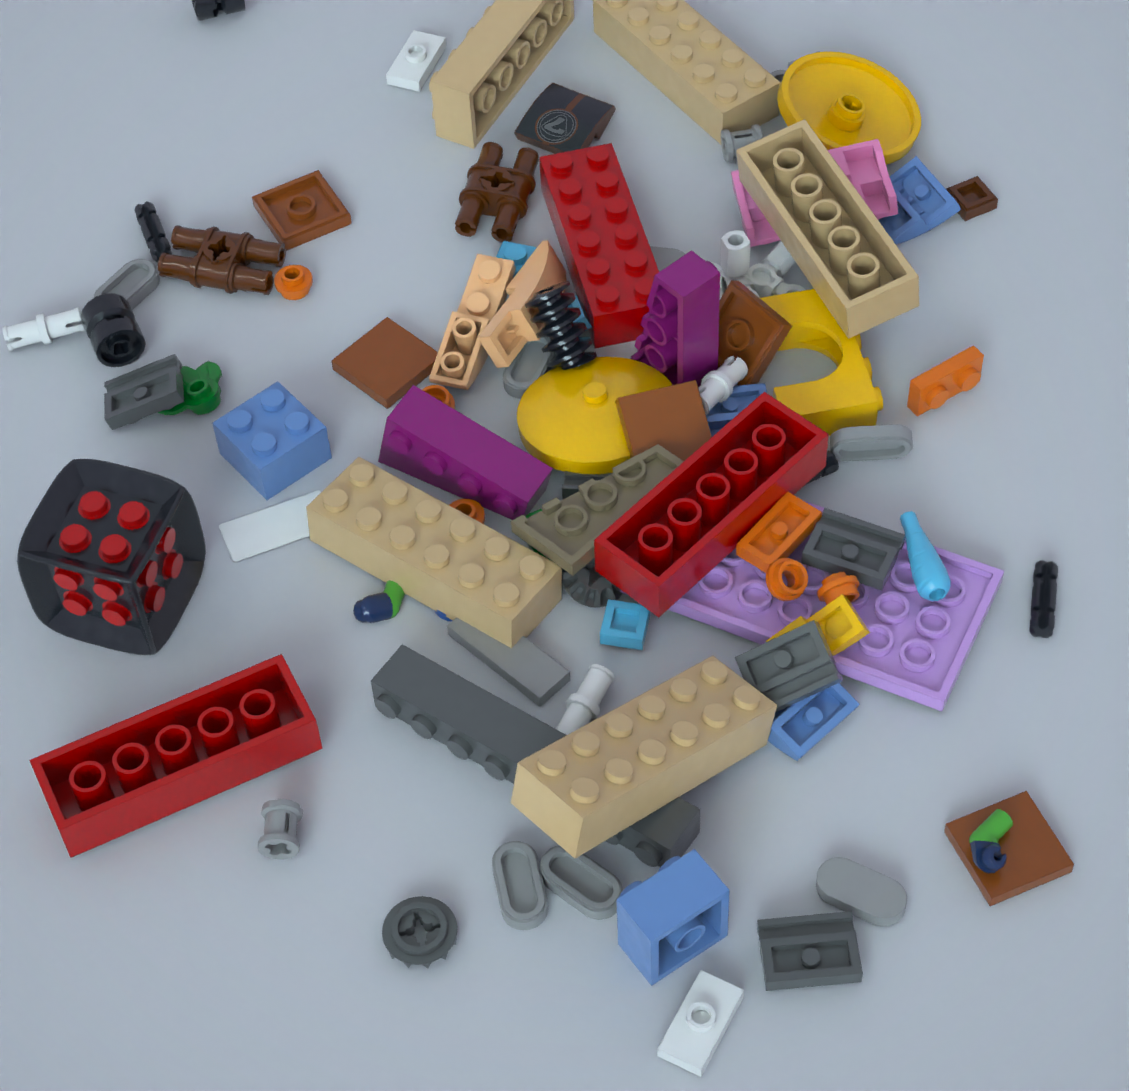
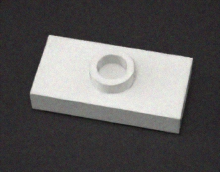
(416, 60)
(700, 1023)

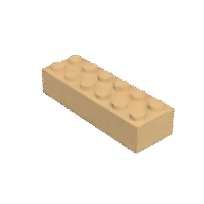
(689, 62)
(494, 65)
(828, 229)
(434, 552)
(642, 755)

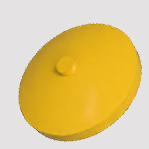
(850, 102)
(573, 415)

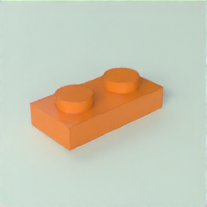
(945, 380)
(778, 532)

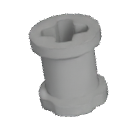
(734, 140)
(280, 829)

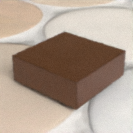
(973, 198)

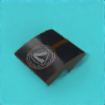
(564, 120)

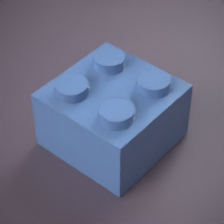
(272, 440)
(672, 916)

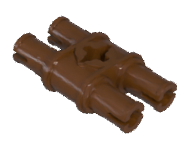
(497, 192)
(222, 260)

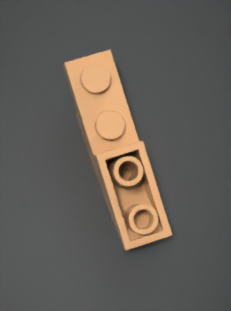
(512, 324)
(461, 351)

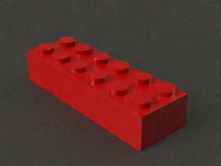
(600, 240)
(709, 503)
(176, 754)

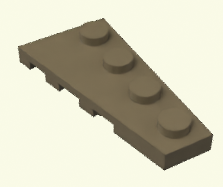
(568, 527)

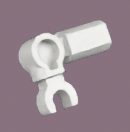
(736, 259)
(770, 272)

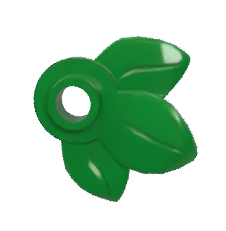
(200, 390)

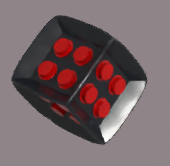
(112, 556)

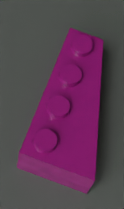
(682, 321)
(461, 456)

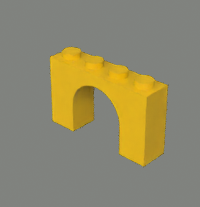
(846, 394)

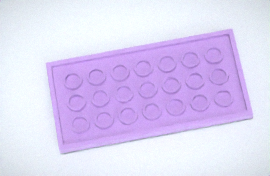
(912, 642)

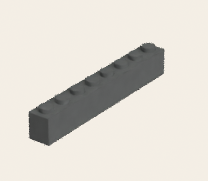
(500, 735)

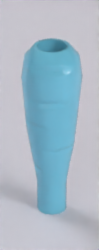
(925, 564)

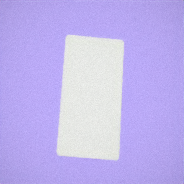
(267, 528)

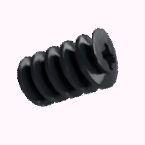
(560, 327)

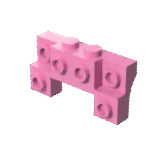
(864, 168)

